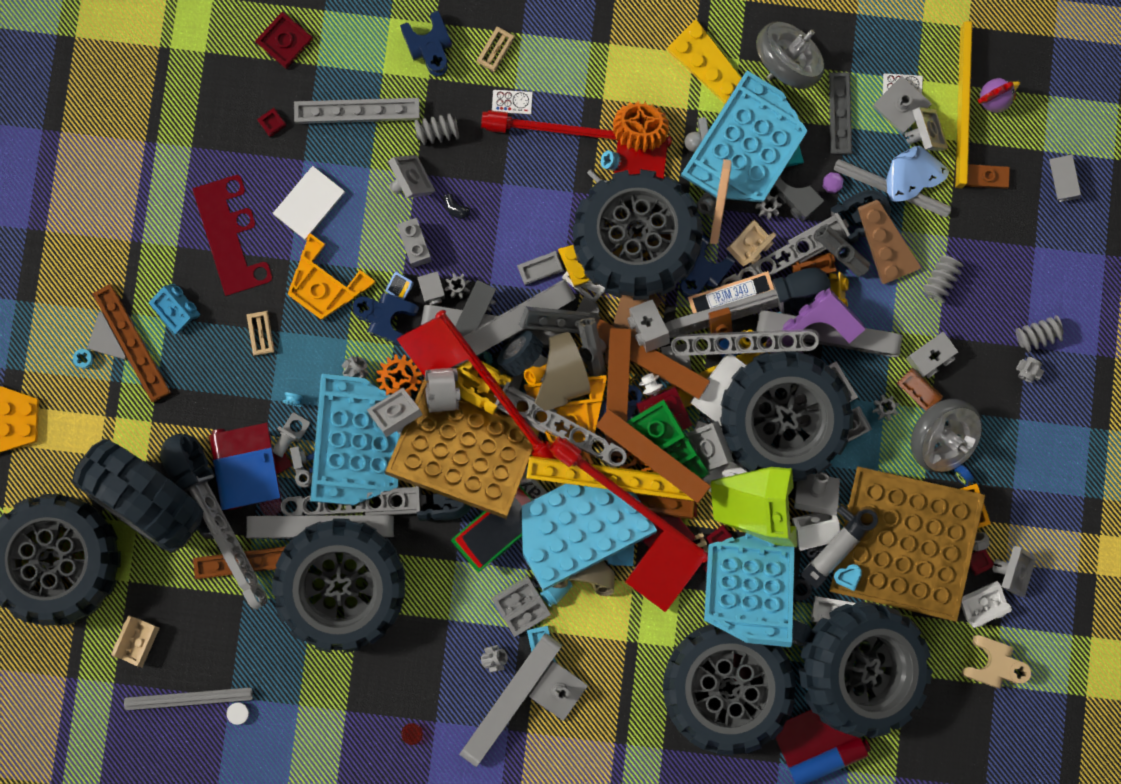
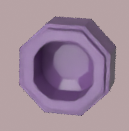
(832, 182)

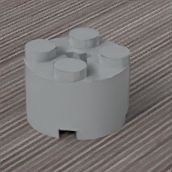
(441, 390)

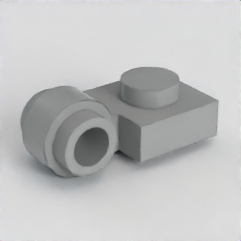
(299, 459)

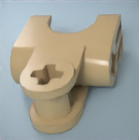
(999, 664)

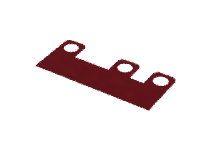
(222, 236)

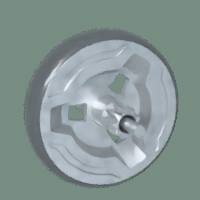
(790, 55)
(953, 449)

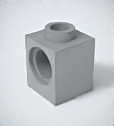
(431, 288)

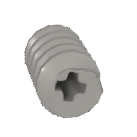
(436, 129)
(941, 277)
(1040, 333)

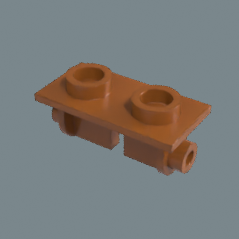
(824, 262)

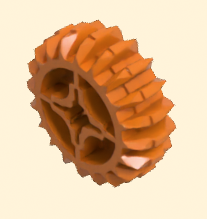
(640, 126)

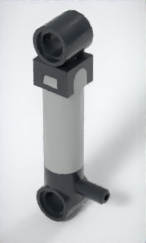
(840, 546)

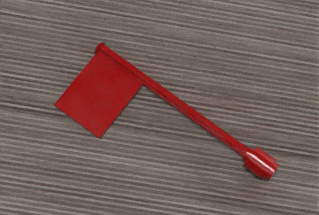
(630, 159)
(440, 346)
(671, 557)

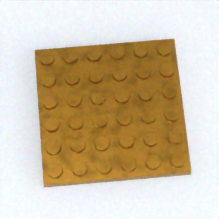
(464, 454)
(918, 548)

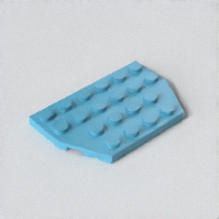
(756, 134)
(348, 443)
(576, 530)
(751, 590)

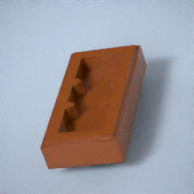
(988, 176)
(720, 321)
(919, 389)

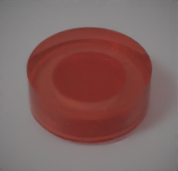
(412, 733)

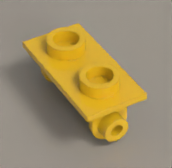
(839, 286)

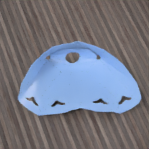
(913, 169)

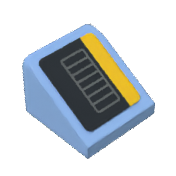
(399, 286)

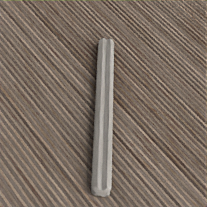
(881, 184)
(188, 698)

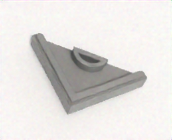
(104, 340)

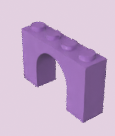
(825, 309)

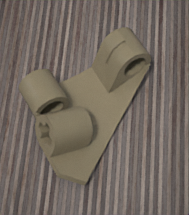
(564, 374)
(600, 577)

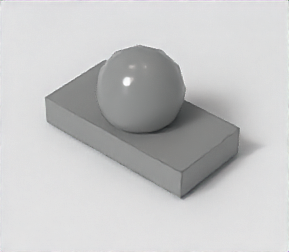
(694, 139)

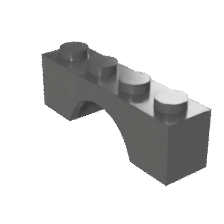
(800, 200)

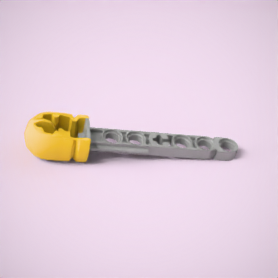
(469, 377)

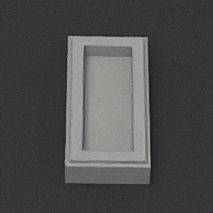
(540, 268)

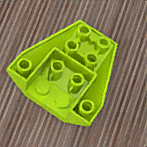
(756, 504)

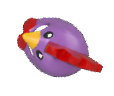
(998, 95)

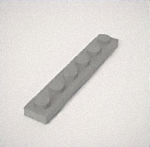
(356, 110)

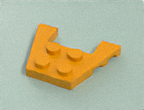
(319, 290)
(582, 412)
(17, 419)

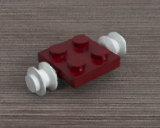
(670, 396)

